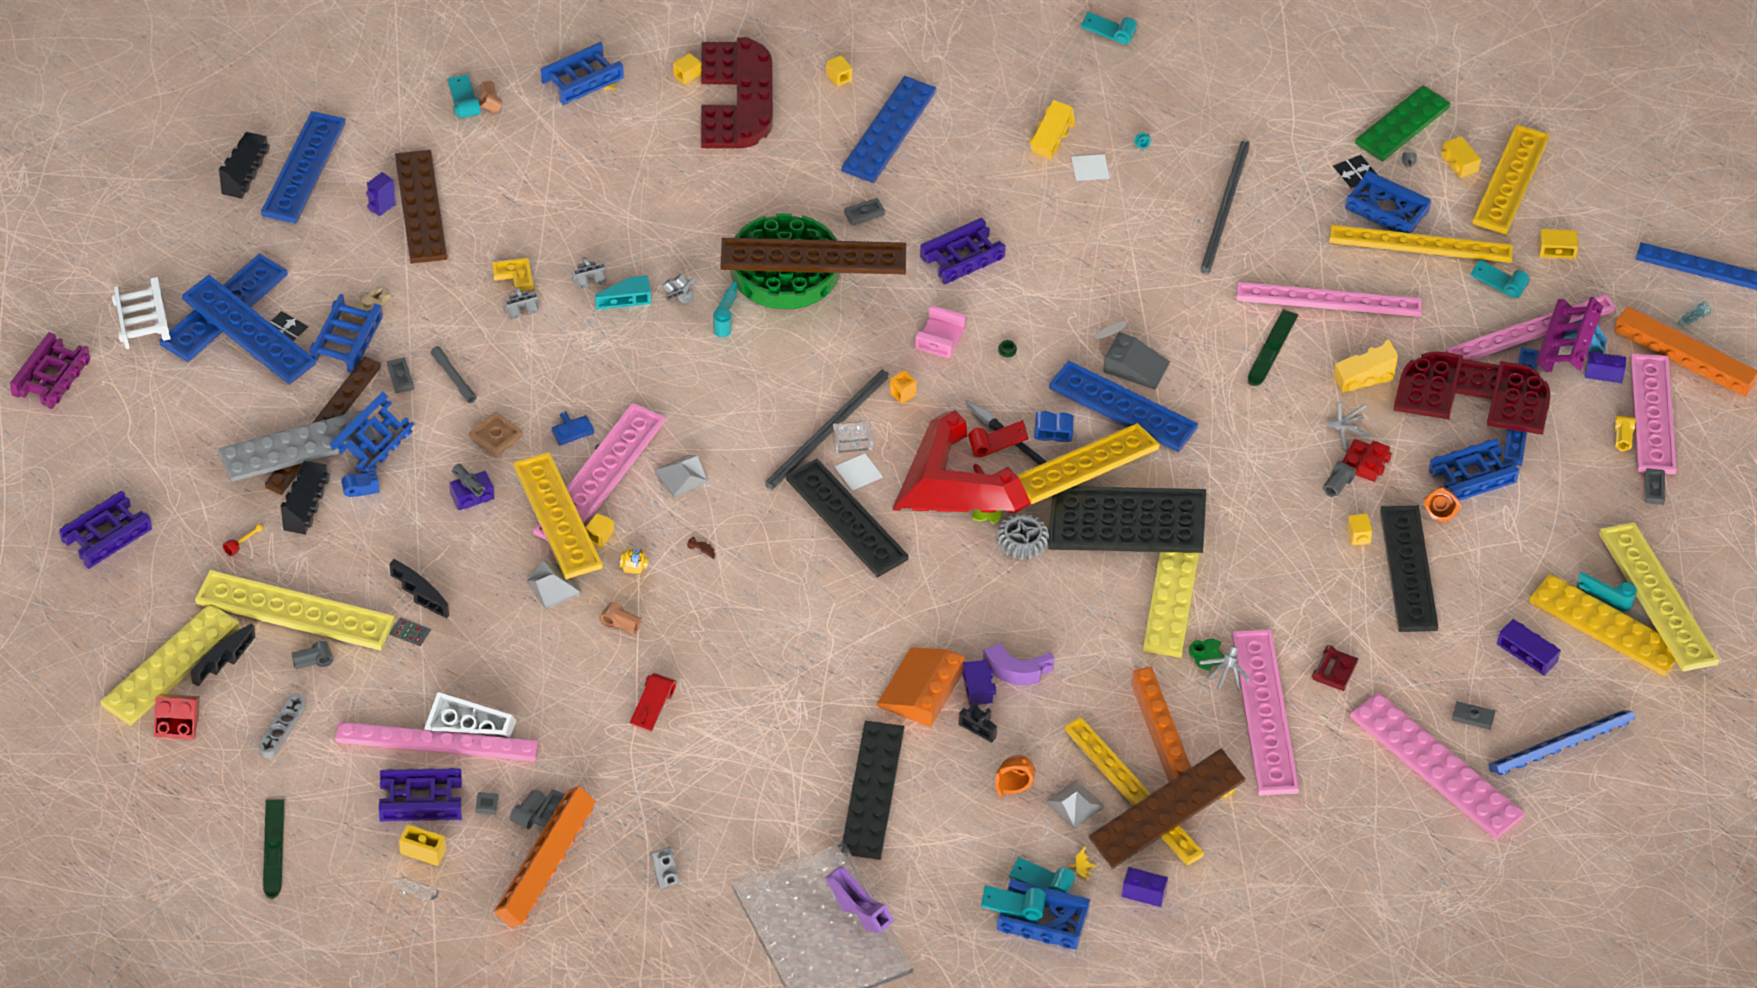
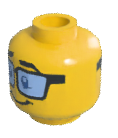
(633, 561)

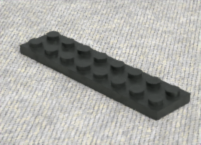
(847, 517)
(1408, 568)
(873, 789)

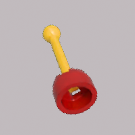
(232, 546)

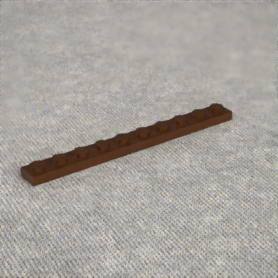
(337, 406)

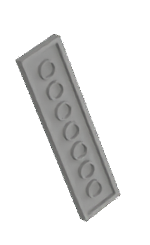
(287, 447)

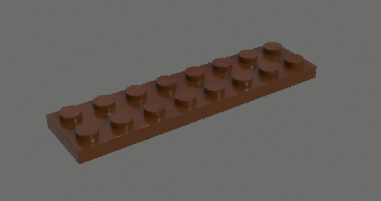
(420, 206)
(1166, 808)

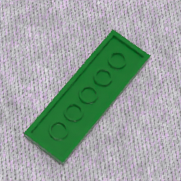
(1402, 123)

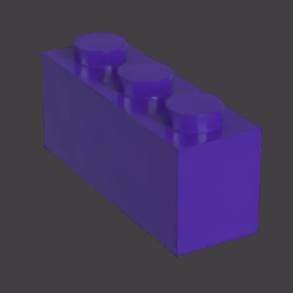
(1528, 647)

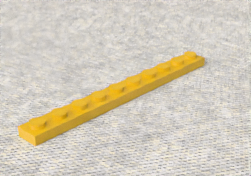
(1421, 243)
(1127, 784)

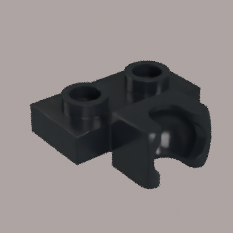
(978, 722)

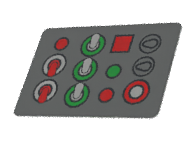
(410, 631)

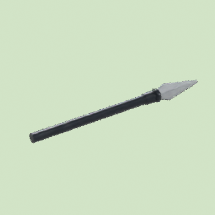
(987, 418)

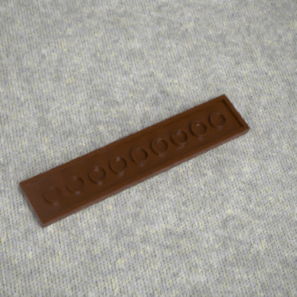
(813, 256)

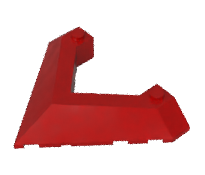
(934, 488)

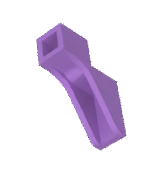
(854, 899)

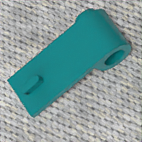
(1117, 32)
(463, 97)
(1501, 281)
(722, 316)
(1620, 598)
(1039, 876)
(1025, 906)

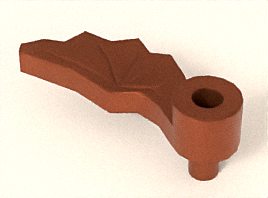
(703, 546)

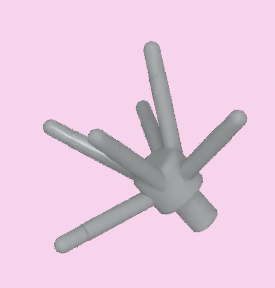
(1342, 423)
(1228, 661)

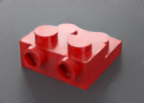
(1368, 458)

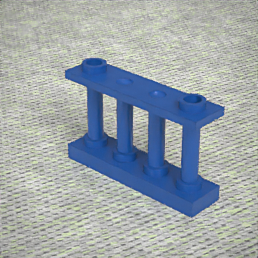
(582, 86)
(358, 344)

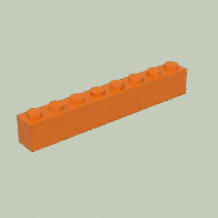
(1686, 351)
(1160, 723)
(544, 857)

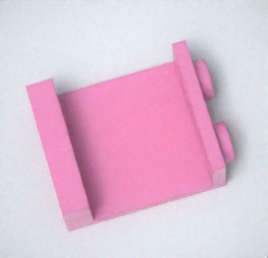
(941, 332)

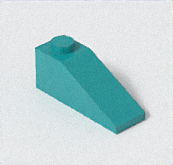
(629, 292)

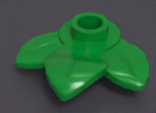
(1204, 651)

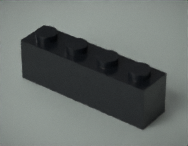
(243, 165)
(304, 497)

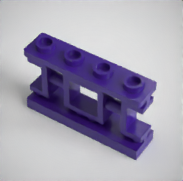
(959, 239)
(113, 539)
(420, 808)

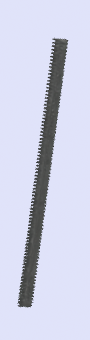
(1225, 207)
(827, 429)

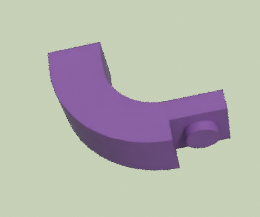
(1015, 670)

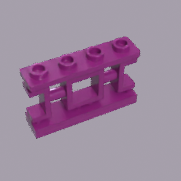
(39, 362)

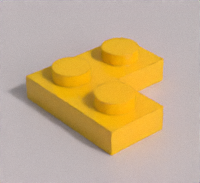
(517, 269)

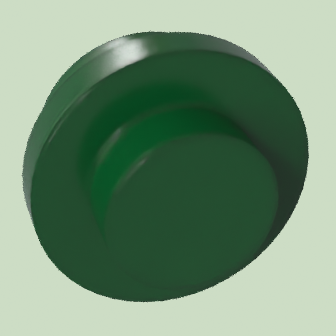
(1007, 348)

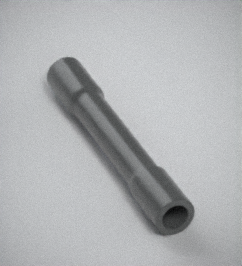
(464, 388)

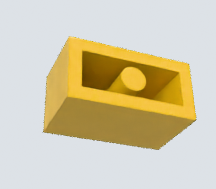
(1460, 157)
(1558, 243)
(422, 845)

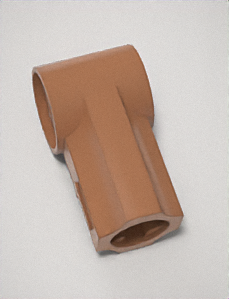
(489, 98)
(616, 616)

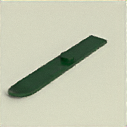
(1271, 347)
(273, 848)

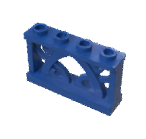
(1384, 189)
(1050, 932)

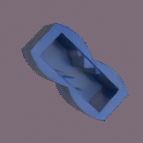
(1053, 426)

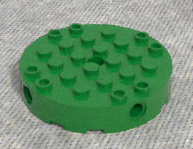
(782, 288)

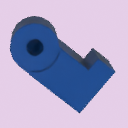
(360, 484)

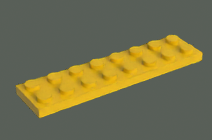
(1511, 179)
(1087, 462)
(557, 515)
(1603, 623)

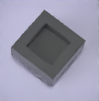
(487, 803)

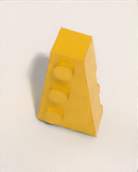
(1052, 129)
(1368, 369)

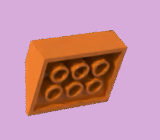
(923, 684)

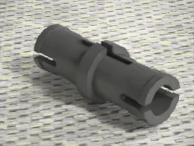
(468, 480)

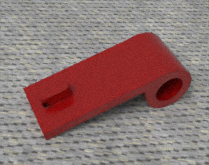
(986, 444)
(656, 692)

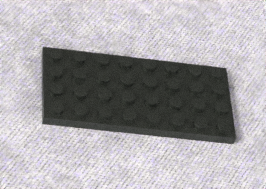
(1128, 519)

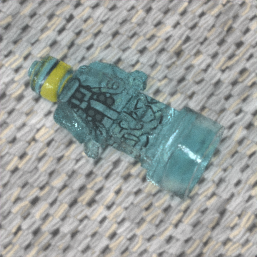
(1701, 310)

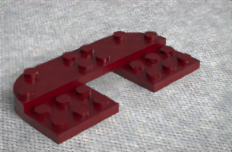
(750, 68)
(1516, 390)

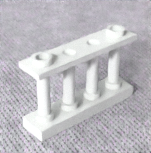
(157, 315)

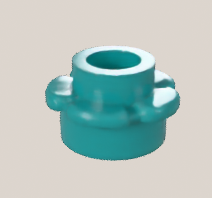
(1142, 140)

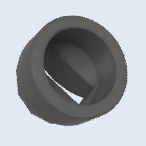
(1409, 158)

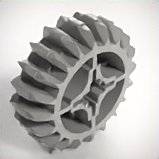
(1022, 536)

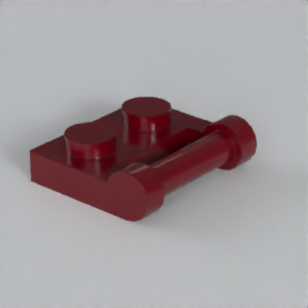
(1341, 670)

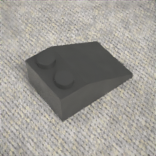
(1135, 361)

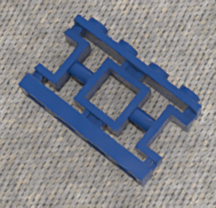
(362, 423)
(1478, 482)

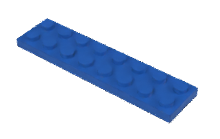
(888, 129)
(303, 167)
(247, 284)
(249, 329)
(1123, 405)

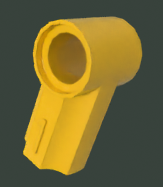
(1624, 430)

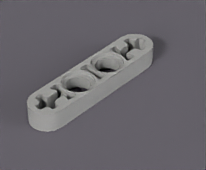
(279, 724)

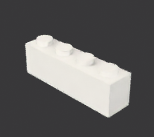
(458, 715)

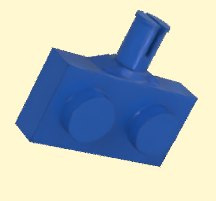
(572, 429)

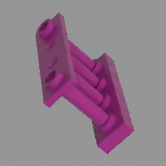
(1556, 331)

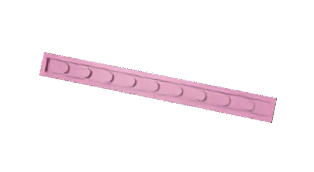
(1329, 299)
(1518, 334)
(436, 741)

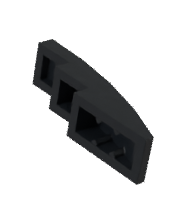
(423, 591)
(226, 651)

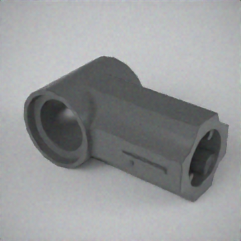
(1341, 475)
(318, 654)
(526, 812)

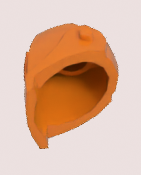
(1442, 504)
(1014, 775)

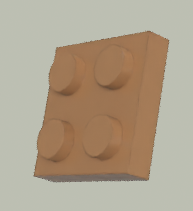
(496, 434)

